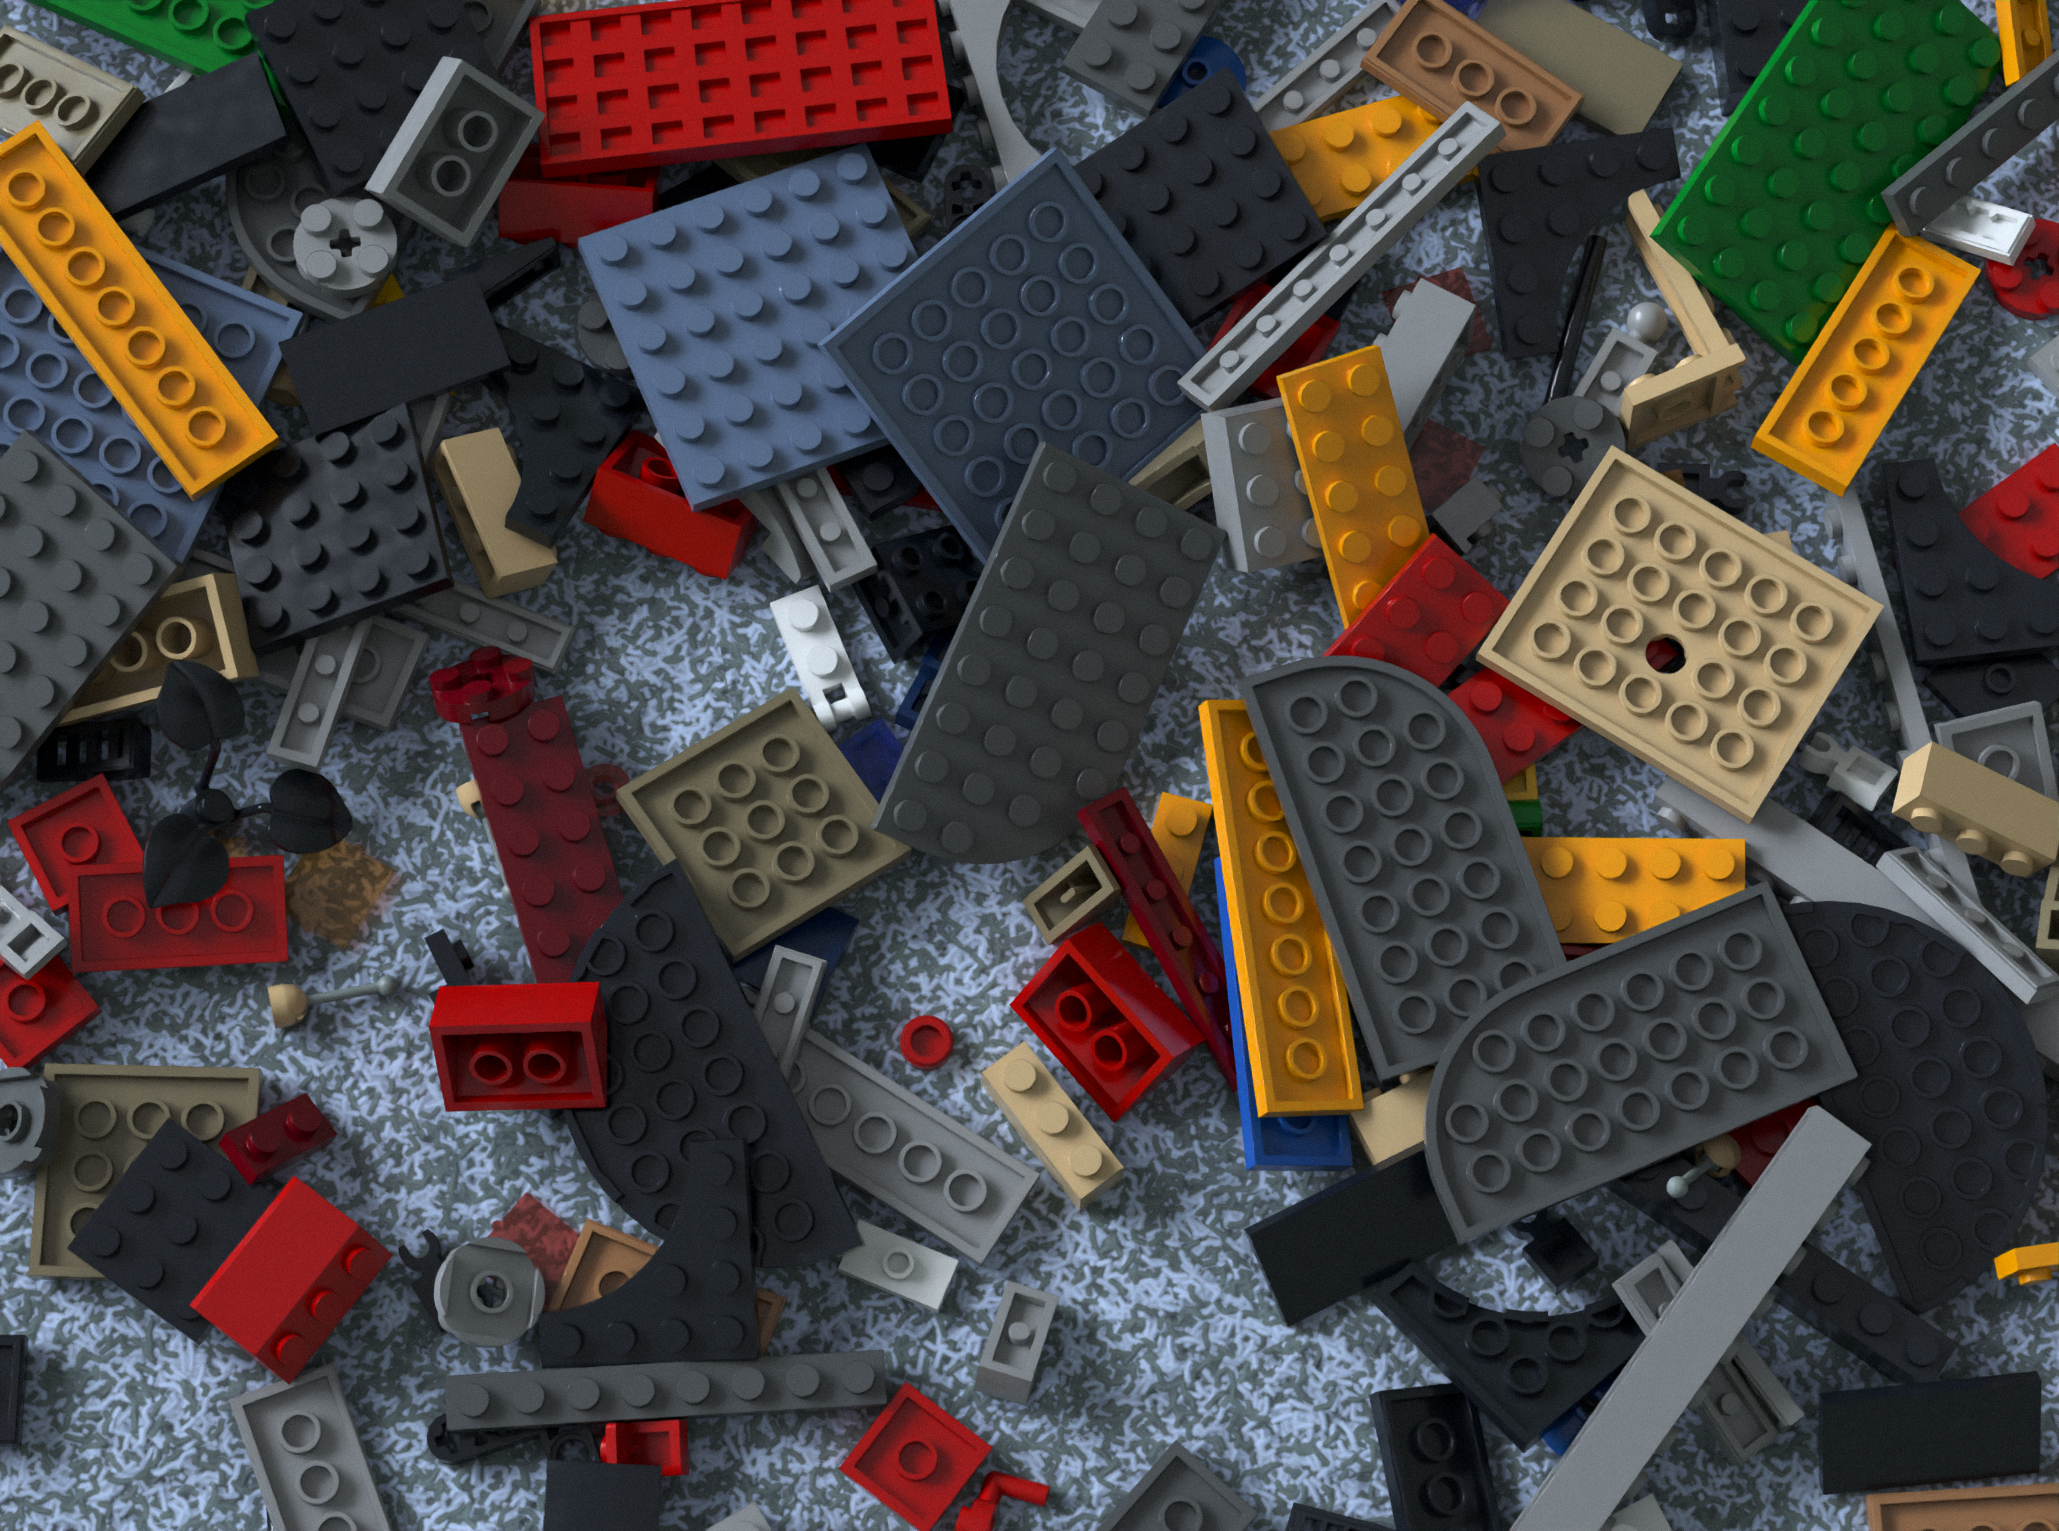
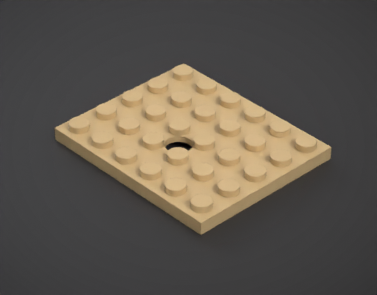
(1658, 562)

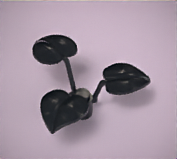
(180, 854)

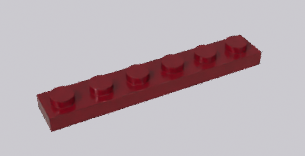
(1165, 919)

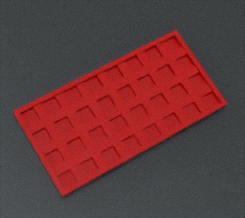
(732, 80)

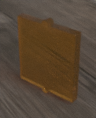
(335, 891)

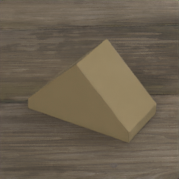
(1074, 896)

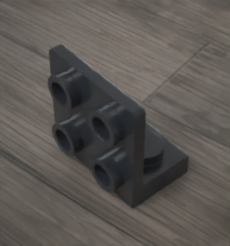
(918, 589)

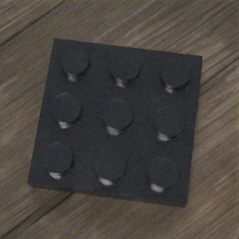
(171, 1225)

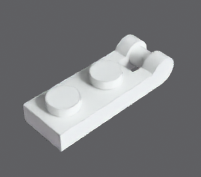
(819, 657)

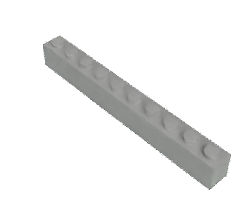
(1813, 867)
(1699, 1328)

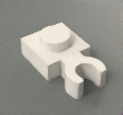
(1851, 772)

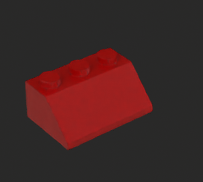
(573, 204)
(644, 502)
(1106, 1020)
(520, 1046)
(291, 1280)

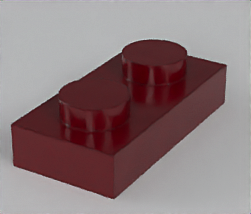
(277, 1139)

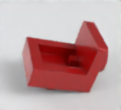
(648, 1444)

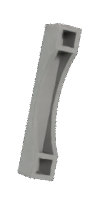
(977, 41)

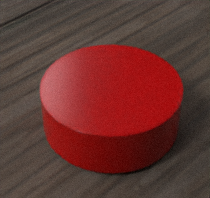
(926, 1043)

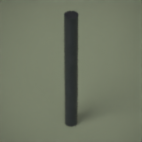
(1576, 318)

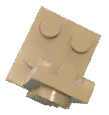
(1698, 384)

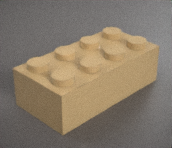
(190, 622)

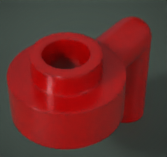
(995, 1484)

